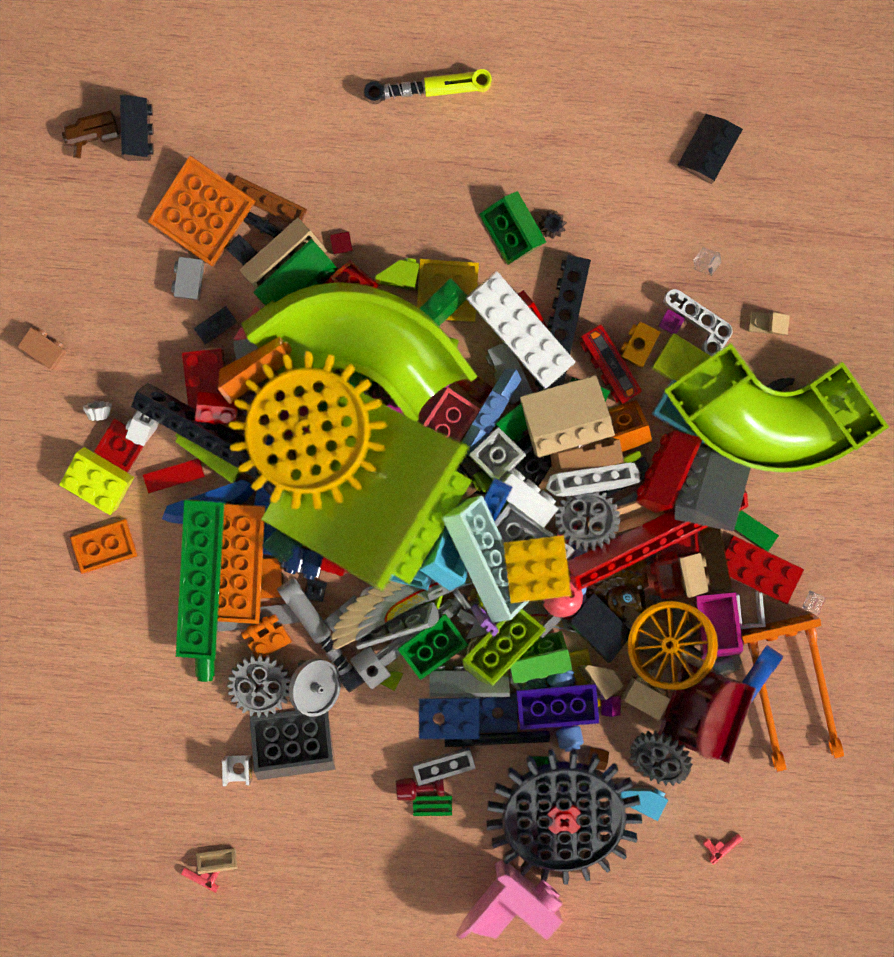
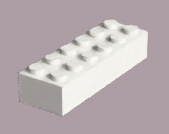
(520, 329)

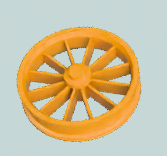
(672, 645)

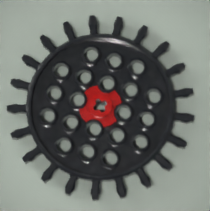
(564, 816)

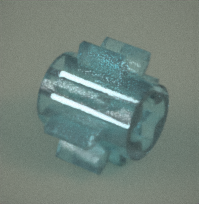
(536, 683)

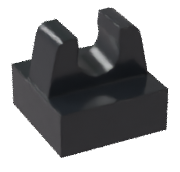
(315, 590)

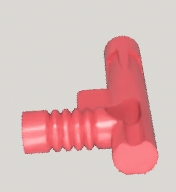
(721, 848)
(203, 879)

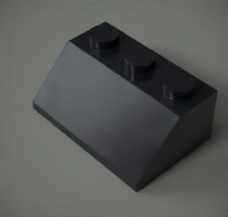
(136, 128)
(710, 147)

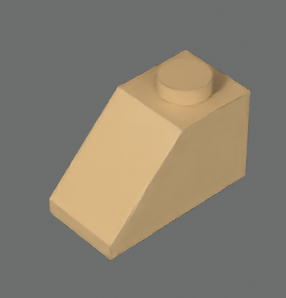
(606, 680)

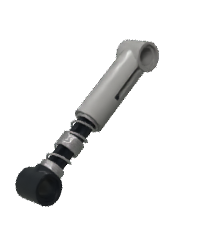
(319, 632)

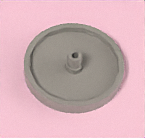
(314, 687)

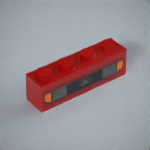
(611, 365)

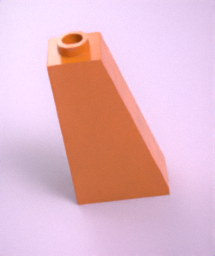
(249, 367)

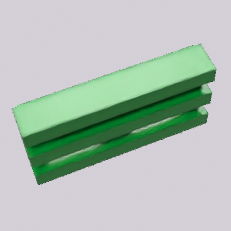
(432, 813)

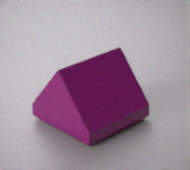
(611, 706)

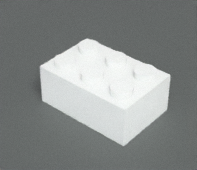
(528, 499)

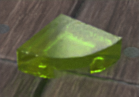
(392, 681)

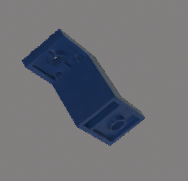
(466, 717)

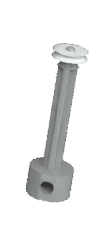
(379, 660)

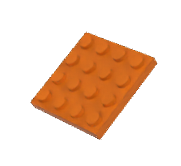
(201, 211)

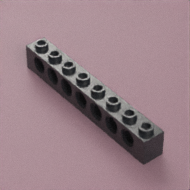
(581, 268)
(181, 419)

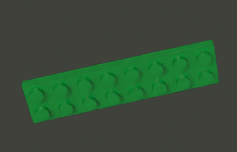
(200, 579)

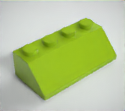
(498, 653)

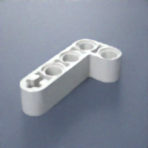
(695, 319)

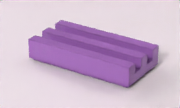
(484, 619)

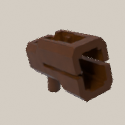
(91, 128)

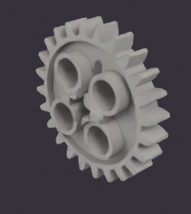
(605, 520)
(246, 696)

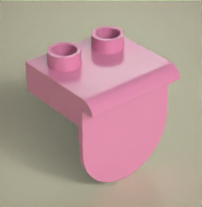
(512, 896)

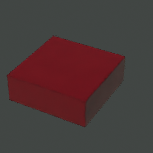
(341, 243)

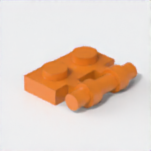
(270, 641)

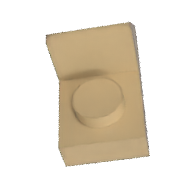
(768, 323)

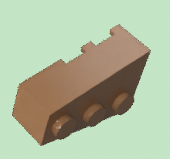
(588, 456)

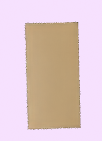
(216, 861)

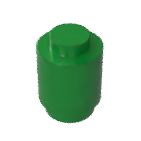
(204, 669)

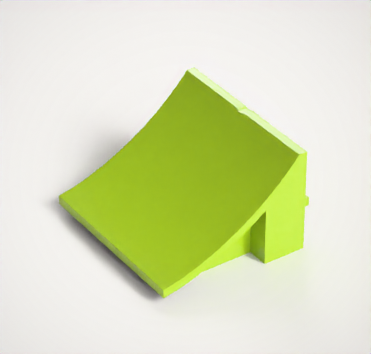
(397, 511)

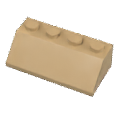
(278, 252)

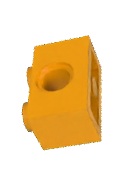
(647, 335)

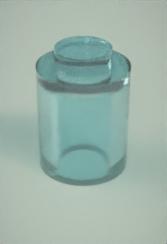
(727, 664)

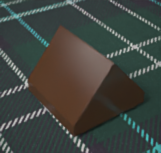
(603, 758)

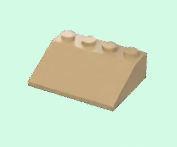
(566, 416)

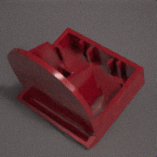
(708, 714)

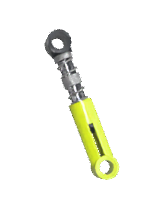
(430, 86)

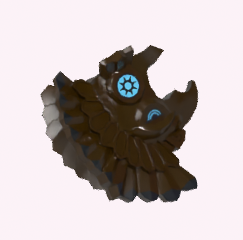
(623, 589)

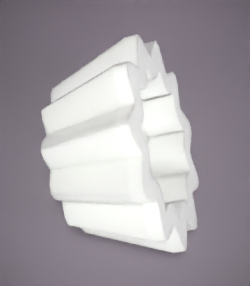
(97, 410)

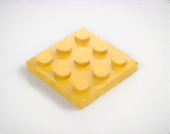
(436, 273)
(537, 569)

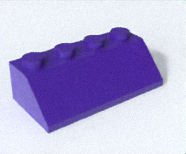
(558, 706)

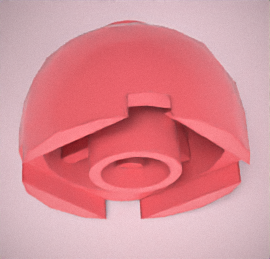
(565, 606)

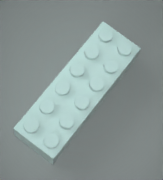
(483, 556)

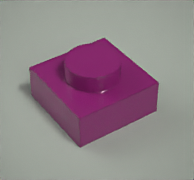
(671, 322)

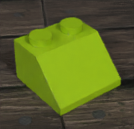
(400, 274)

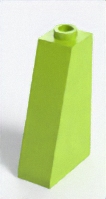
(222, 467)

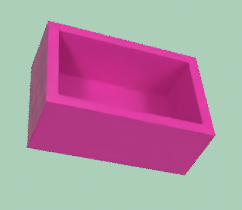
(724, 616)

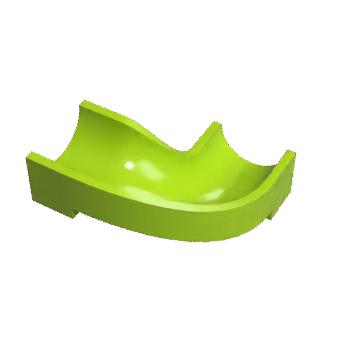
(368, 330)
(775, 427)

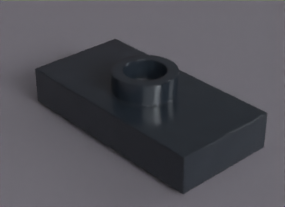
(241, 249)

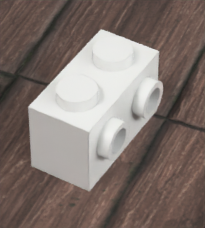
(140, 428)

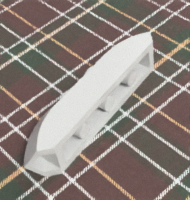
(593, 479)

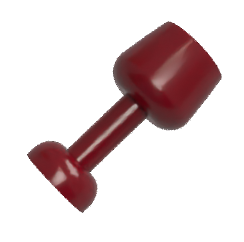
(407, 789)

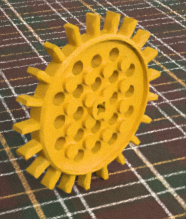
(266, 404)

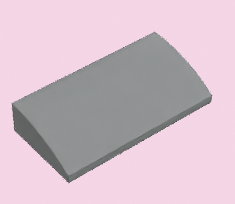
(410, 622)

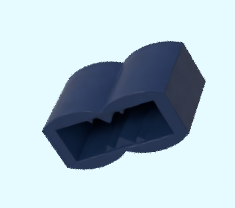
(304, 561)

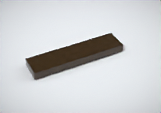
(716, 559)

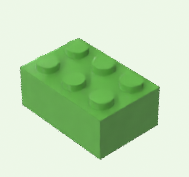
(542, 658)

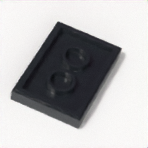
(600, 628)

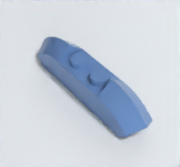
(491, 409)

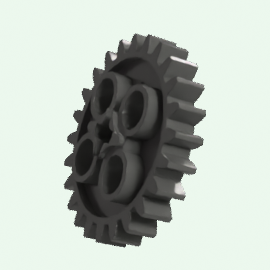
(661, 758)

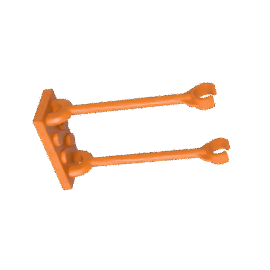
(790, 628)

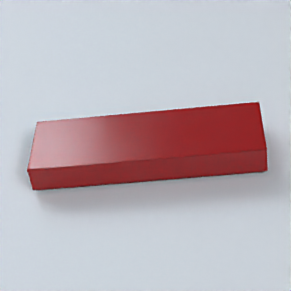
(173, 475)

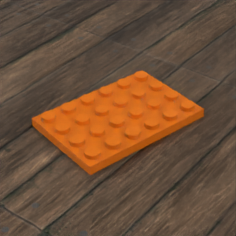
(241, 564)

